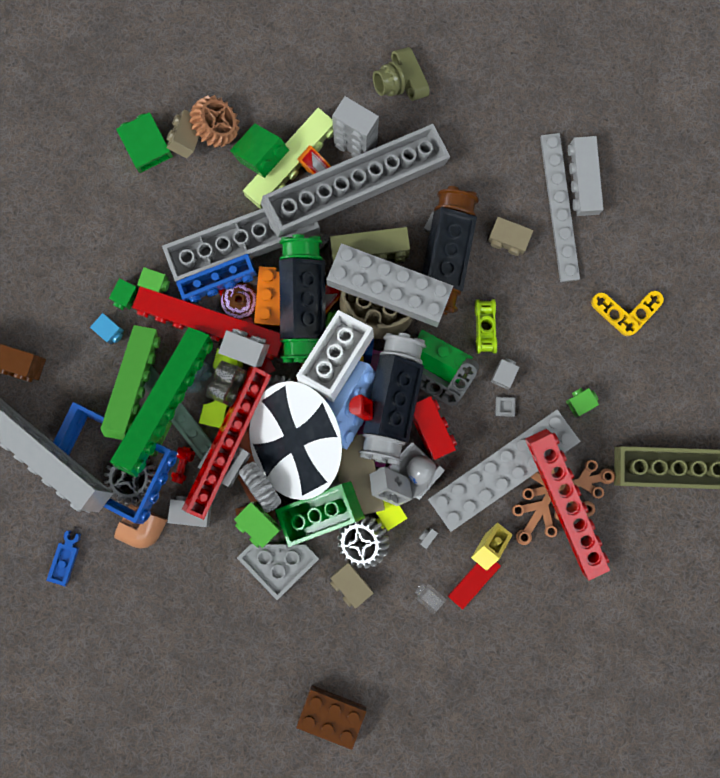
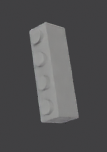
(585, 176)

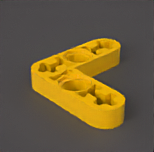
(632, 316)

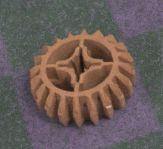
(214, 121)

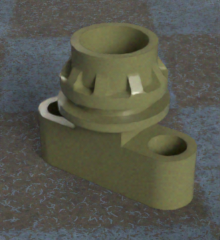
(400, 75)

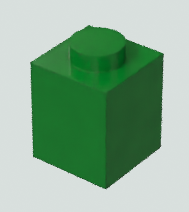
(123, 294)

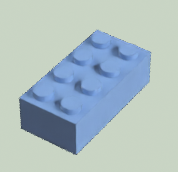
(358, 383)

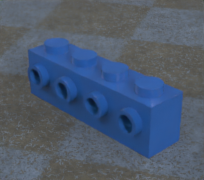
(217, 278)

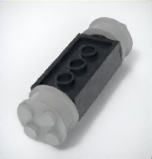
(393, 398)

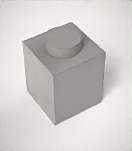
(505, 373)

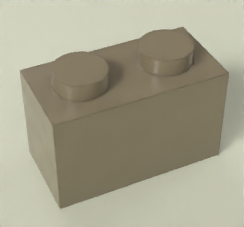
(182, 139)
(510, 236)
(351, 585)

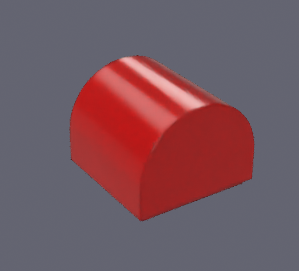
(361, 407)

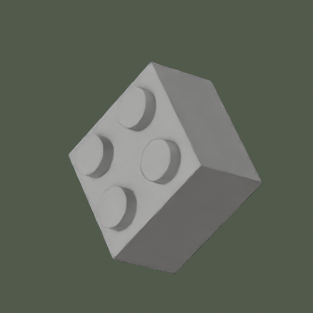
(243, 348)

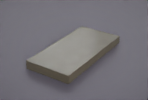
(357, 470)

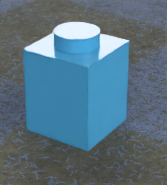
(107, 329)

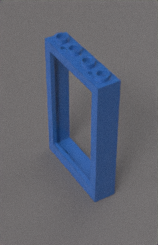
(67, 437)

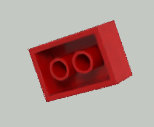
(433, 429)

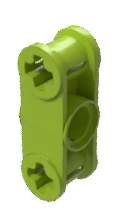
(486, 339)

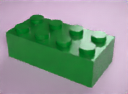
(320, 514)

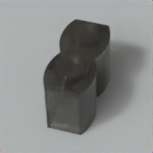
(226, 383)

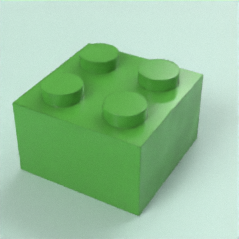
(257, 524)

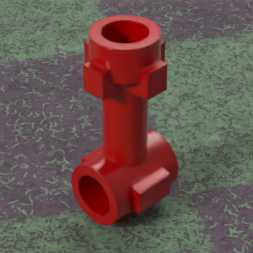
(184, 454)

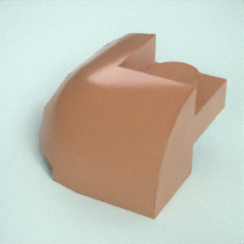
(140, 534)

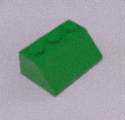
(441, 357)

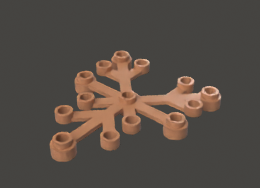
(542, 507)

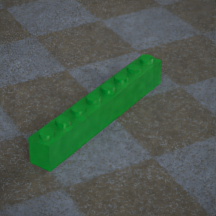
(162, 402)

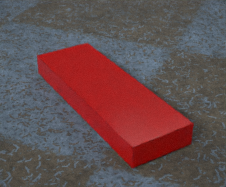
(472, 584)

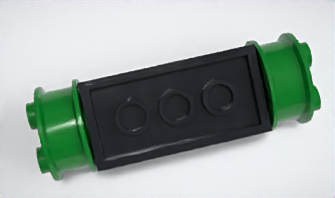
(301, 296)

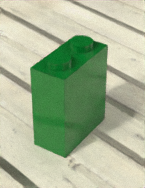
(144, 142)
(259, 150)

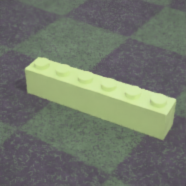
(312, 133)

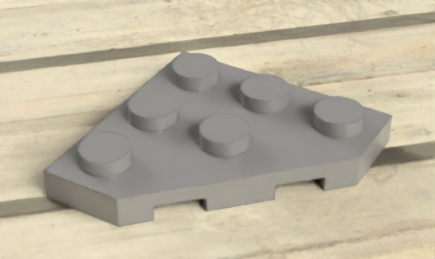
(278, 565)

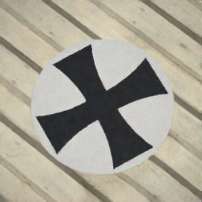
(295, 440)

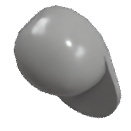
(420, 472)

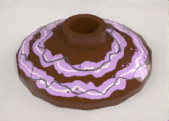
(242, 309)

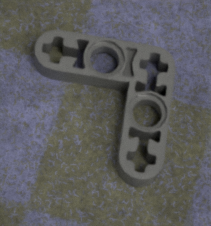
(452, 387)

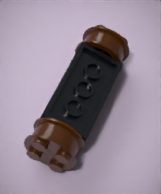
(451, 240)

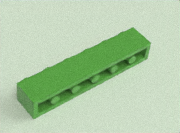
(130, 382)

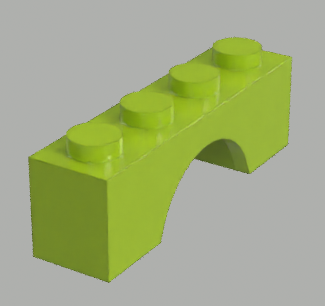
(215, 412)

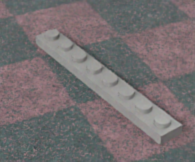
(560, 207)

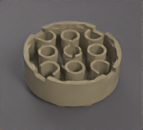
(378, 317)

